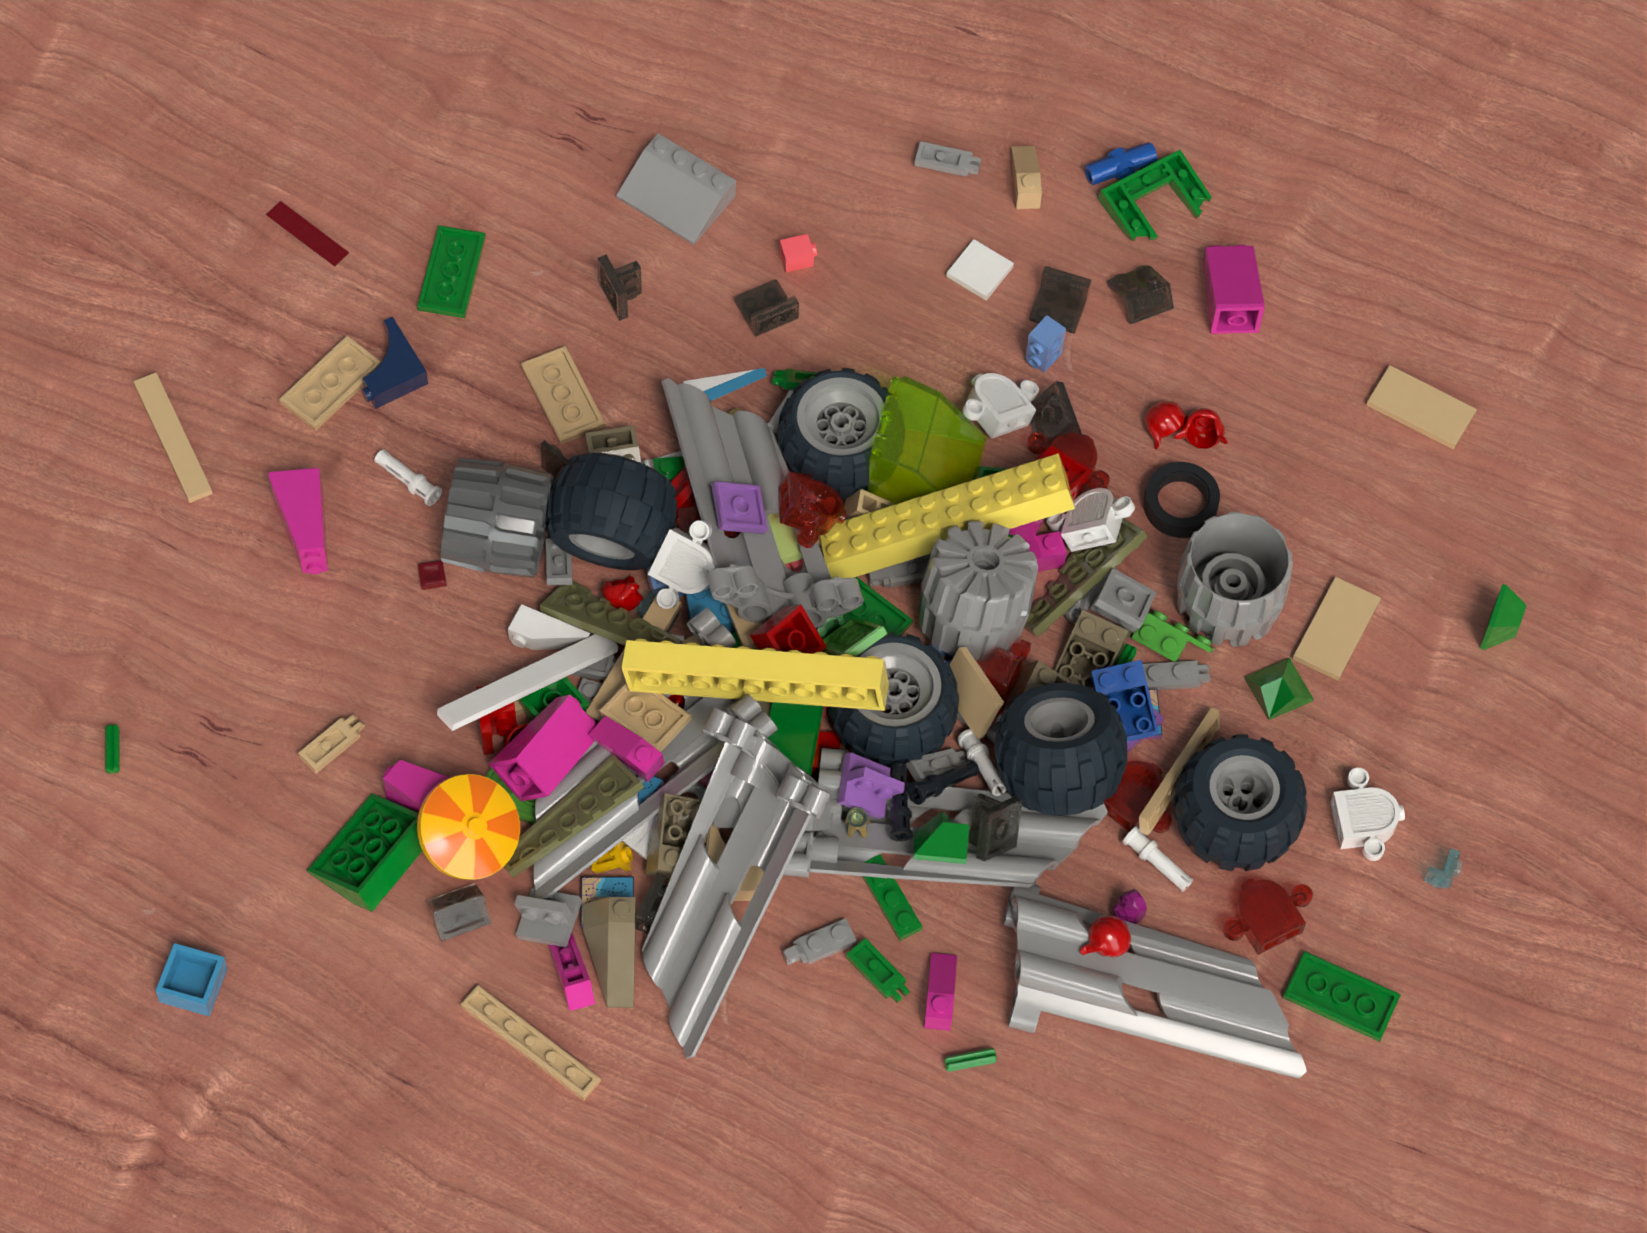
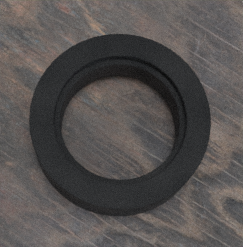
(1187, 473)

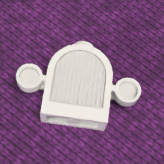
(1000, 404)
(1093, 520)
(683, 563)
(1365, 815)

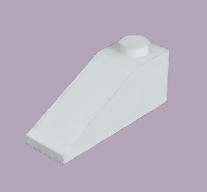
(541, 631)

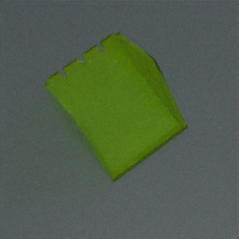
(924, 444)

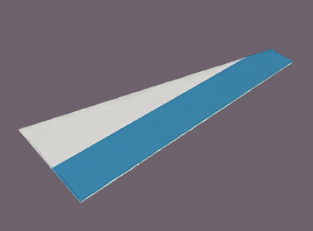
(723, 384)

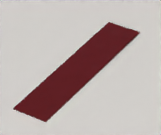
(307, 233)

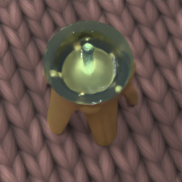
(857, 820)

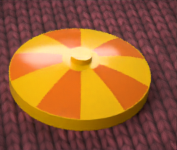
(468, 827)

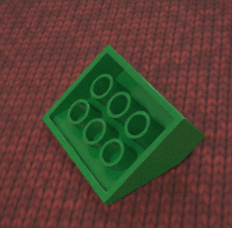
(369, 852)

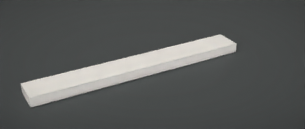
(526, 681)

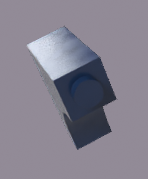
(398, 373)

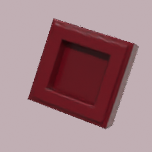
(432, 575)

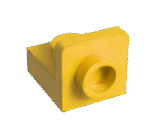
(617, 857)

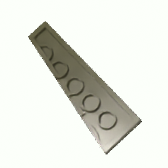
(581, 609)
(584, 805)

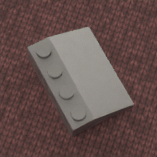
(677, 189)

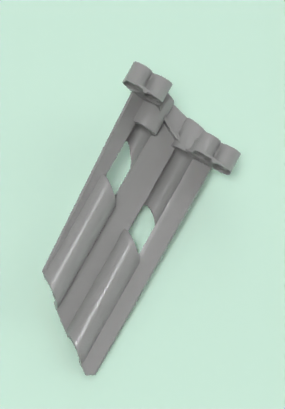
(749, 567)
(691, 750)
(1041, 843)
(695, 934)
(1205, 994)

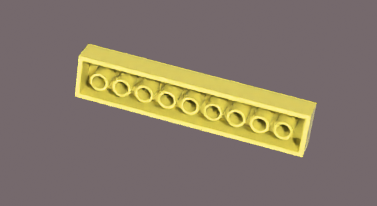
(913, 526)
(762, 674)

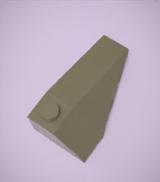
(610, 937)

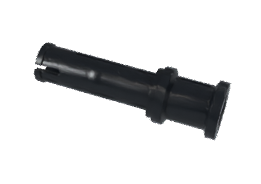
(935, 784)
(900, 813)

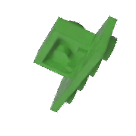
(1168, 638)

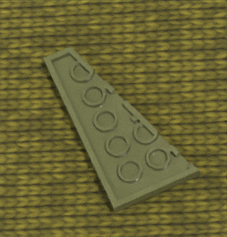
(1080, 574)

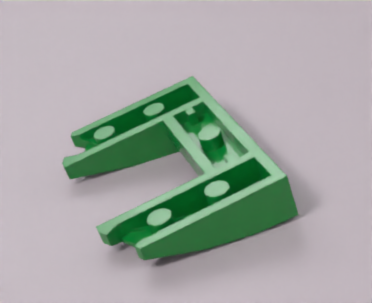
(1172, 170)

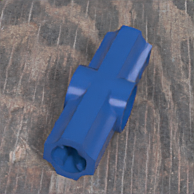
(1120, 163)

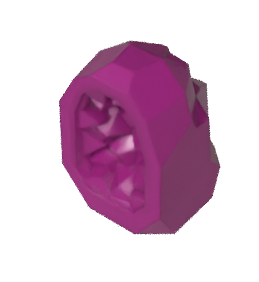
(1130, 907)

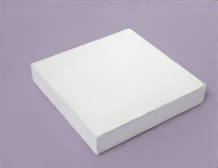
(980, 269)

